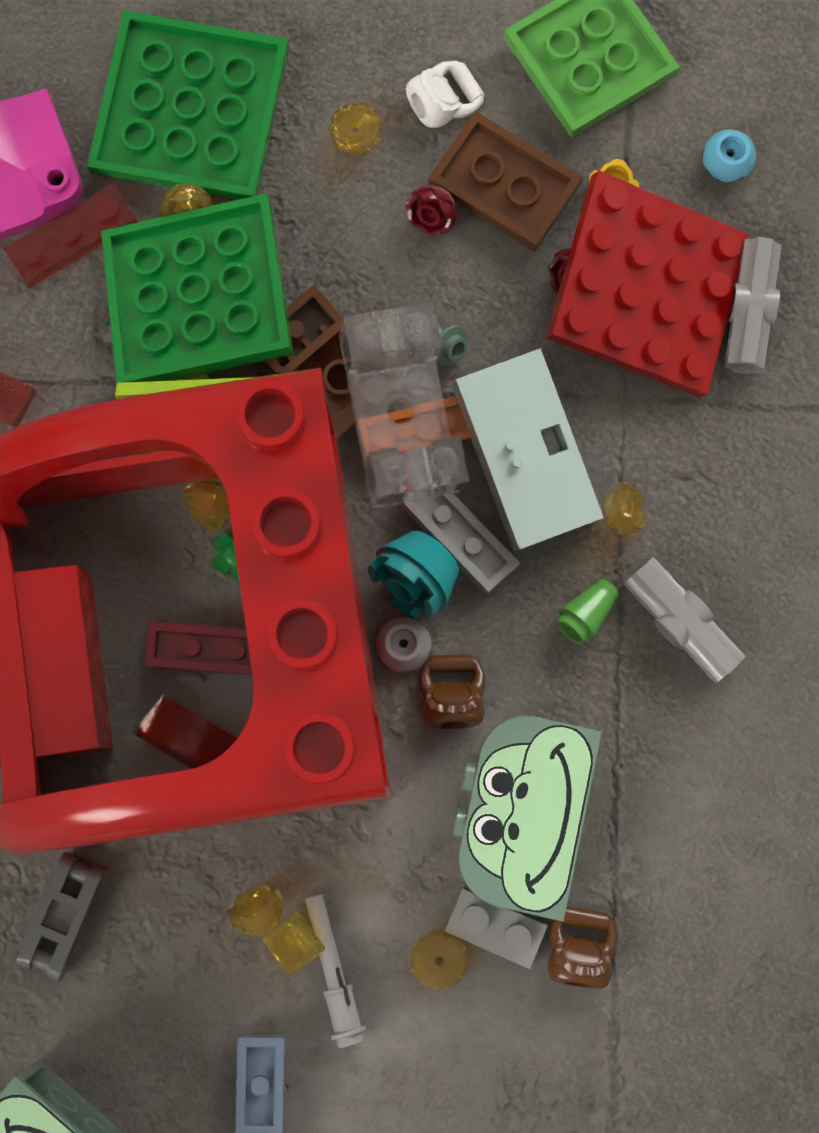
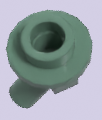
(454, 342)

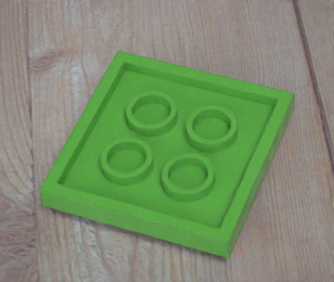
(590, 58)

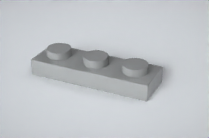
(465, 537)

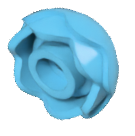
(725, 167)

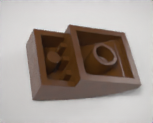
(316, 344)

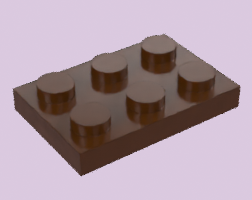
(505, 181)

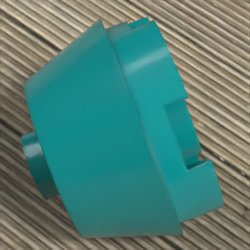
(416, 573)

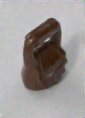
(452, 703)
(578, 960)

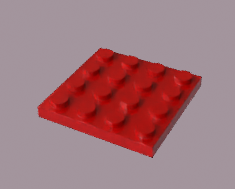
(647, 285)

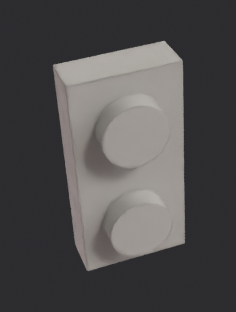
(496, 929)

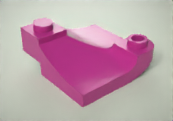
(30, 160)

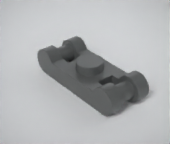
(61, 916)

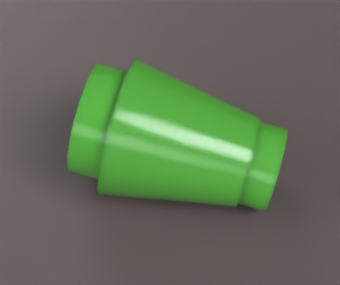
(586, 612)

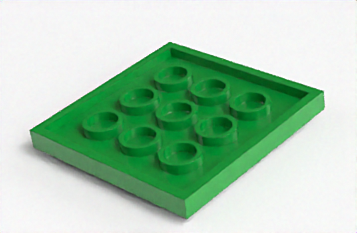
(188, 105)
(196, 292)

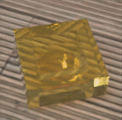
(293, 943)

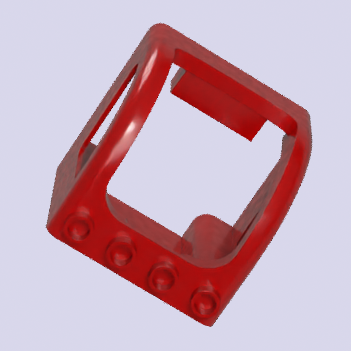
(315, 702)

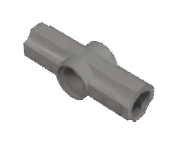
(753, 306)
(684, 620)

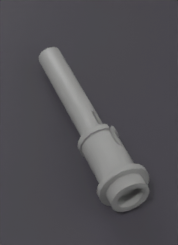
(339, 995)

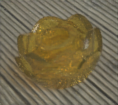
(352, 116)
(184, 198)
(206, 505)
(624, 509)
(256, 911)
(435, 945)

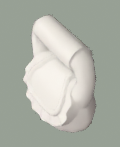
(434, 98)

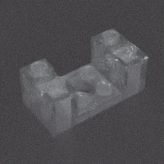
(393, 360)

